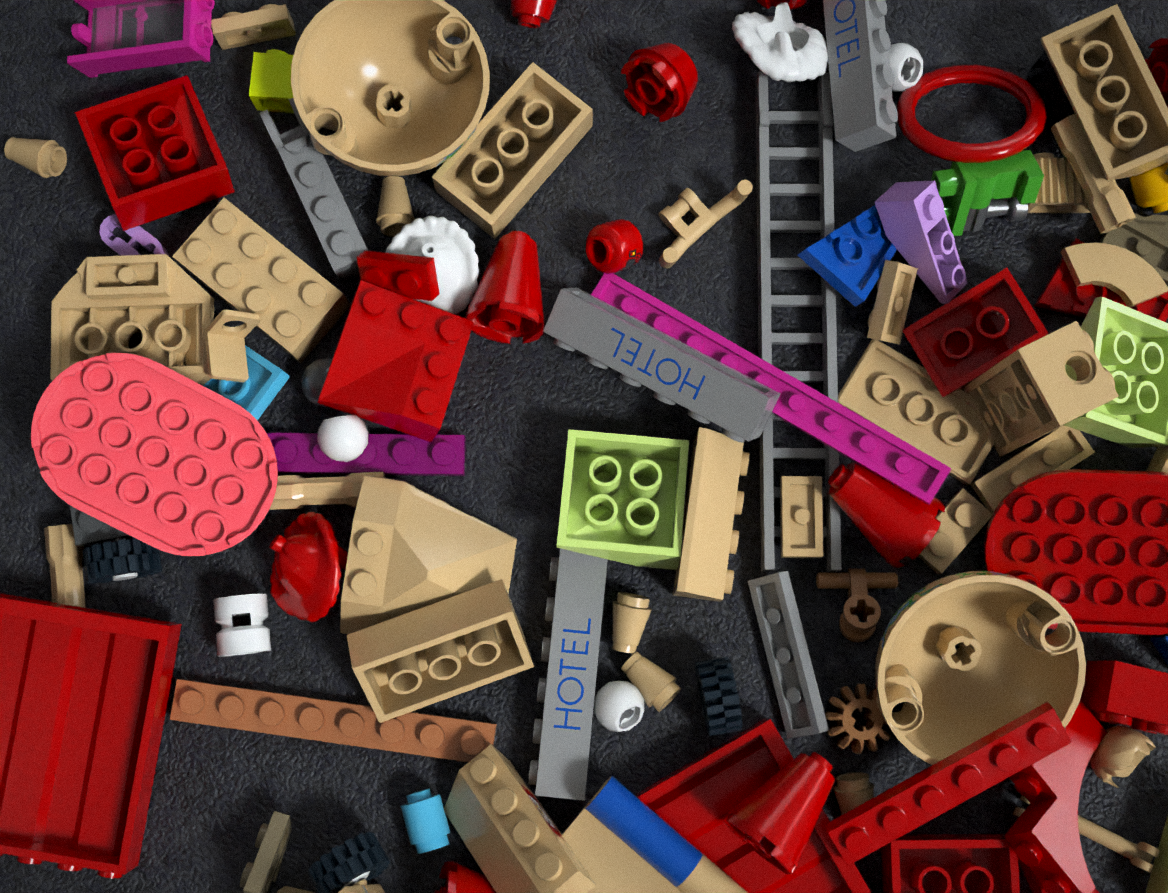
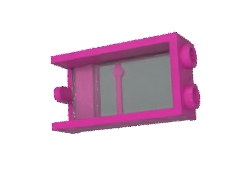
(142, 34)

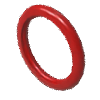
(976, 152)

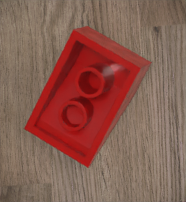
(974, 332)

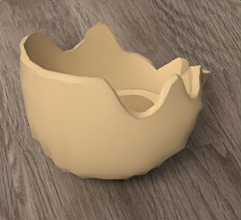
(1119, 753)

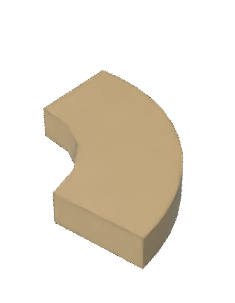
(1115, 269)

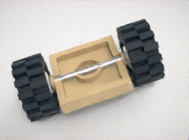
(350, 866)

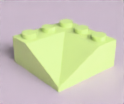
(1137, 357)
(624, 498)

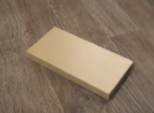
(907, 404)

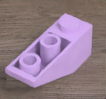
(921, 233)

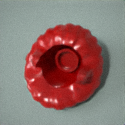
(307, 567)

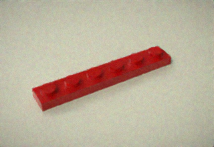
(948, 783)

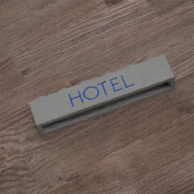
(860, 72)
(661, 364)
(571, 676)

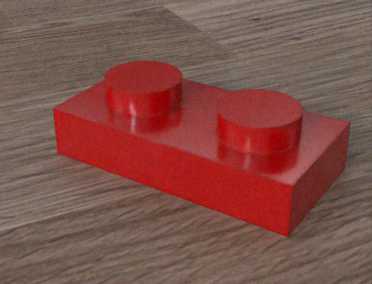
(400, 273)

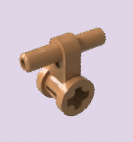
(858, 602)

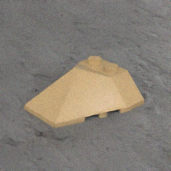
(415, 553)

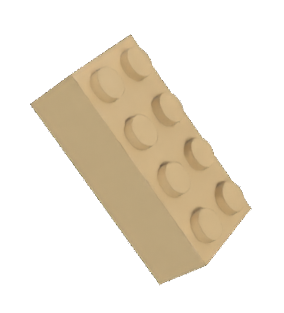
(513, 150)
(262, 278)
(439, 651)

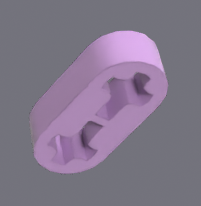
(139, 238)

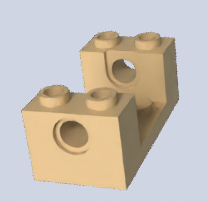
(1033, 393)

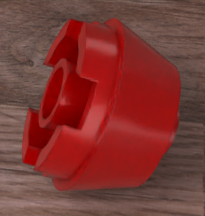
(660, 80)

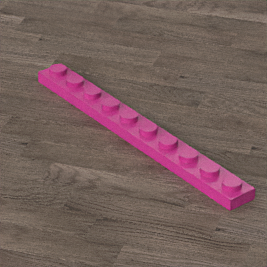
(798, 403)

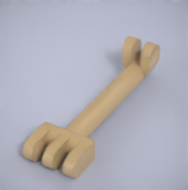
(1139, 854)

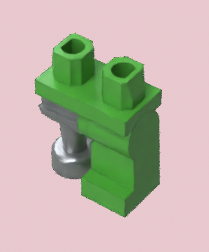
(971, 186)

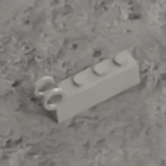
(319, 196)

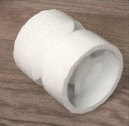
(242, 639)

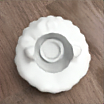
(781, 45)
(453, 258)

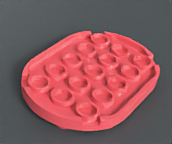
(154, 454)

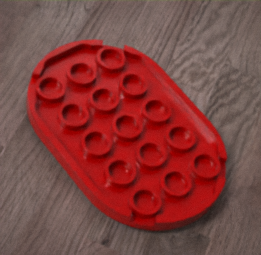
(1089, 544)

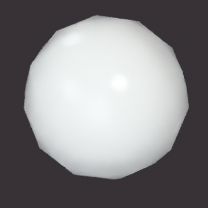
(905, 65)
(343, 437)
(619, 706)

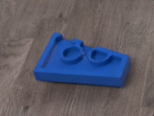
(852, 256)

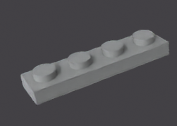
(788, 655)

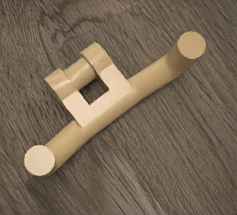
(704, 220)

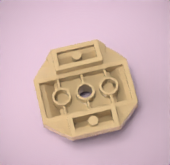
(129, 296)

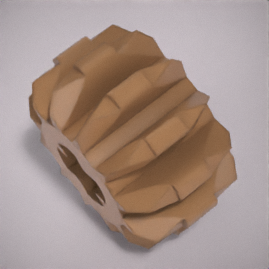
(845, 721)

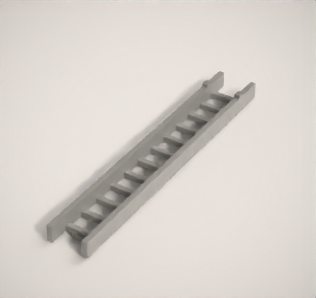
(826, 300)

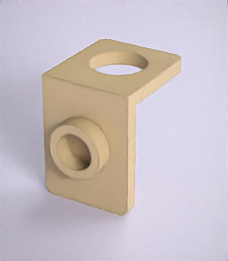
(227, 345)

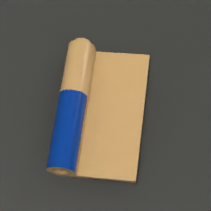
(637, 851)

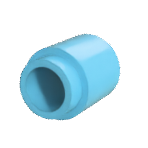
(425, 821)

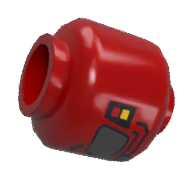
(614, 246)

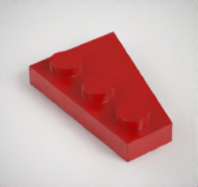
(1064, 297)

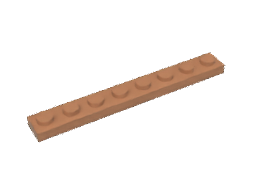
(329, 721)

